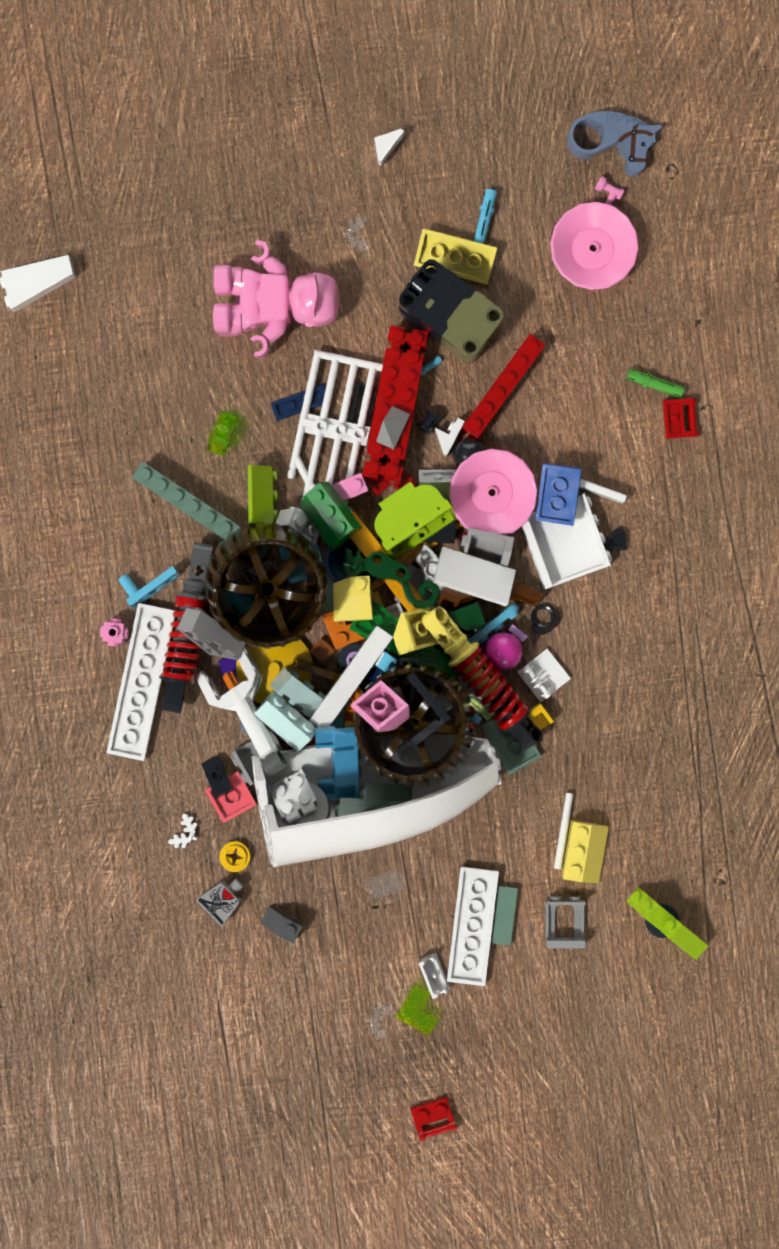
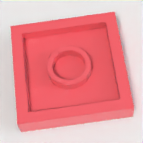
(235, 802)

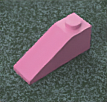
(350, 487)

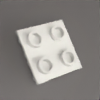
(544, 675)

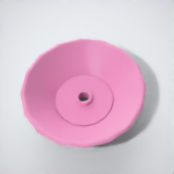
(600, 227)
(513, 495)

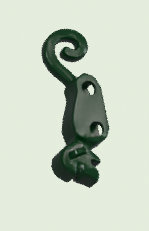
(387, 570)

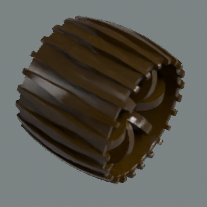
(283, 629)
(464, 730)

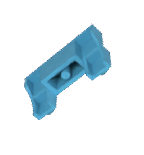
(344, 762)

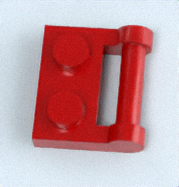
(674, 418)
(432, 1112)

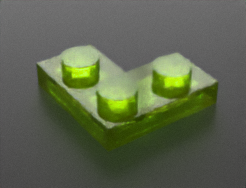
(412, 1010)

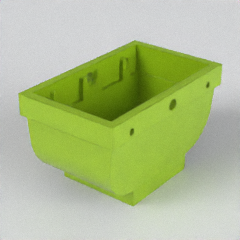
(409, 515)

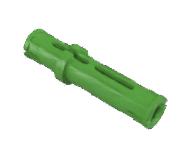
(650, 381)

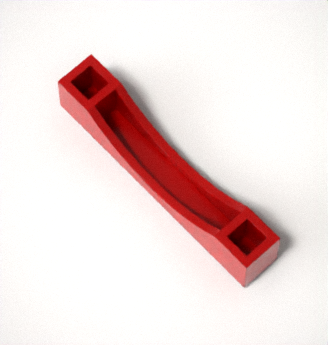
(503, 387)

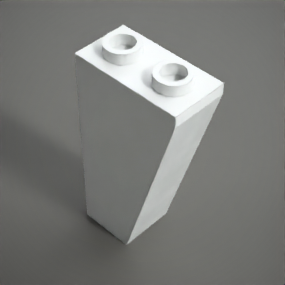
(35, 280)

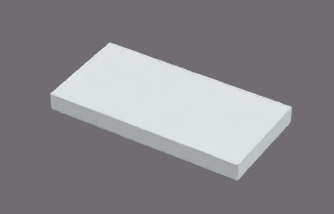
(474, 576)

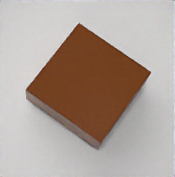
(322, 650)

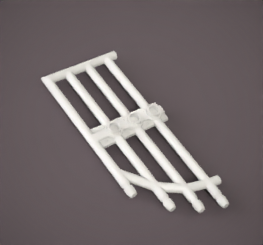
(331, 428)

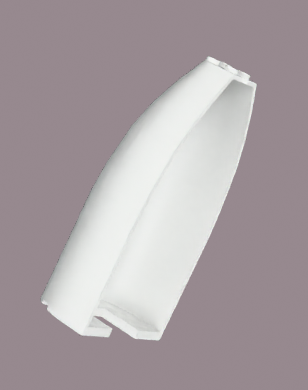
(379, 827)

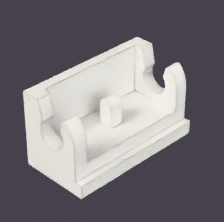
(434, 975)

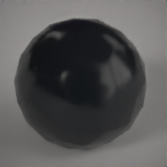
(466, 448)

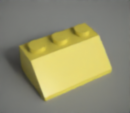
(584, 852)

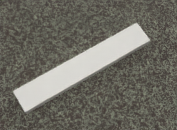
(351, 678)

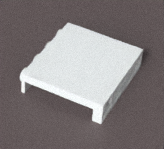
(566, 550)

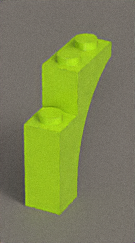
(667, 923)

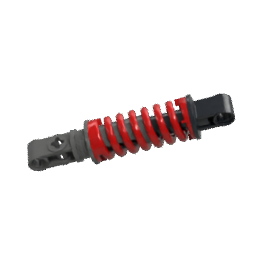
(191, 598)

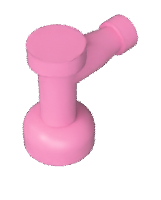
(615, 193)

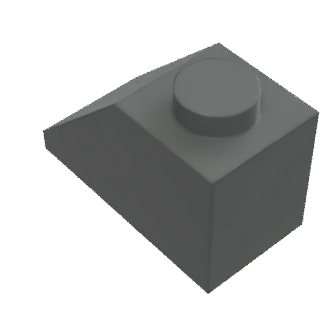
(282, 924)

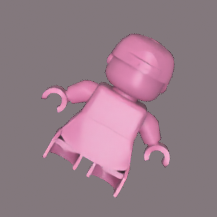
(270, 299)

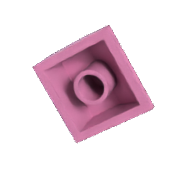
(382, 708)

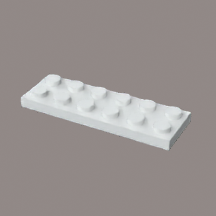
(472, 926)

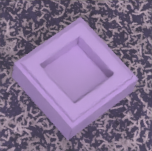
(517, 633)

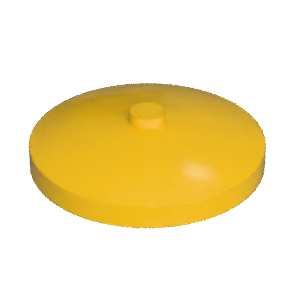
(271, 663)

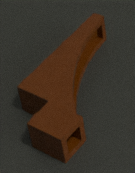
(520, 593)

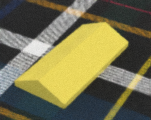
(462, 256)

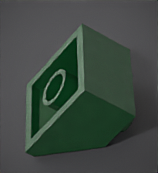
(468, 618)

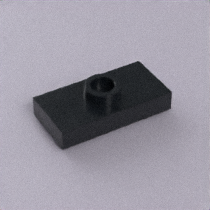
(217, 777)

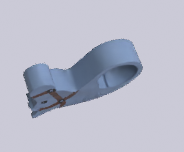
(618, 131)

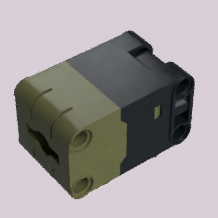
(450, 311)

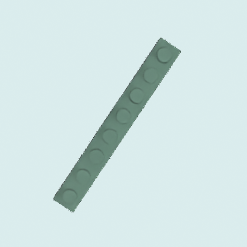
(191, 505)

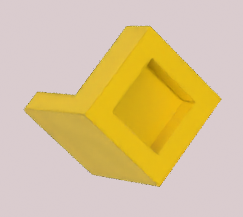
(540, 716)

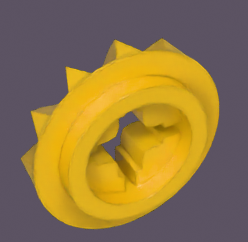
(227, 861)

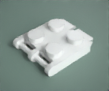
(293, 796)

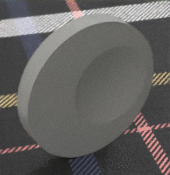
(321, 813)

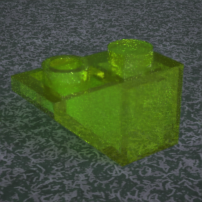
(222, 433)

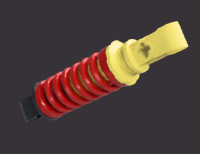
(482, 676)

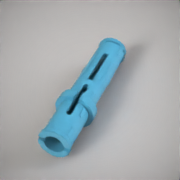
(490, 196)

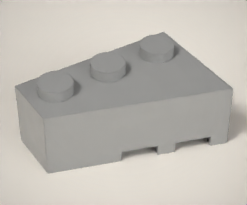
(209, 634)

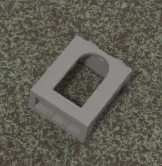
(564, 942)

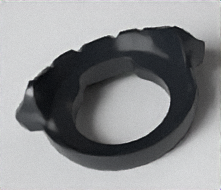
(539, 628)

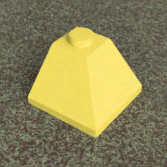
(353, 599)
(411, 633)

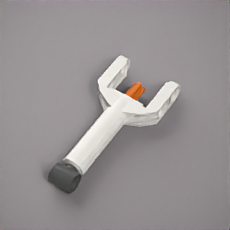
(241, 700)

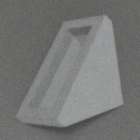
(392, 427)

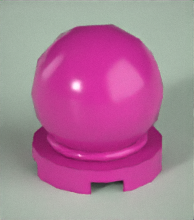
(503, 651)

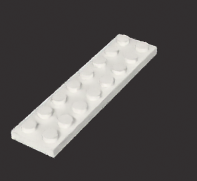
(140, 682)

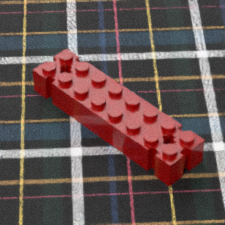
(400, 389)

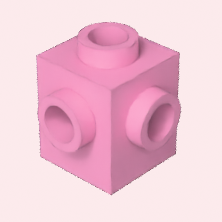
(121, 632)

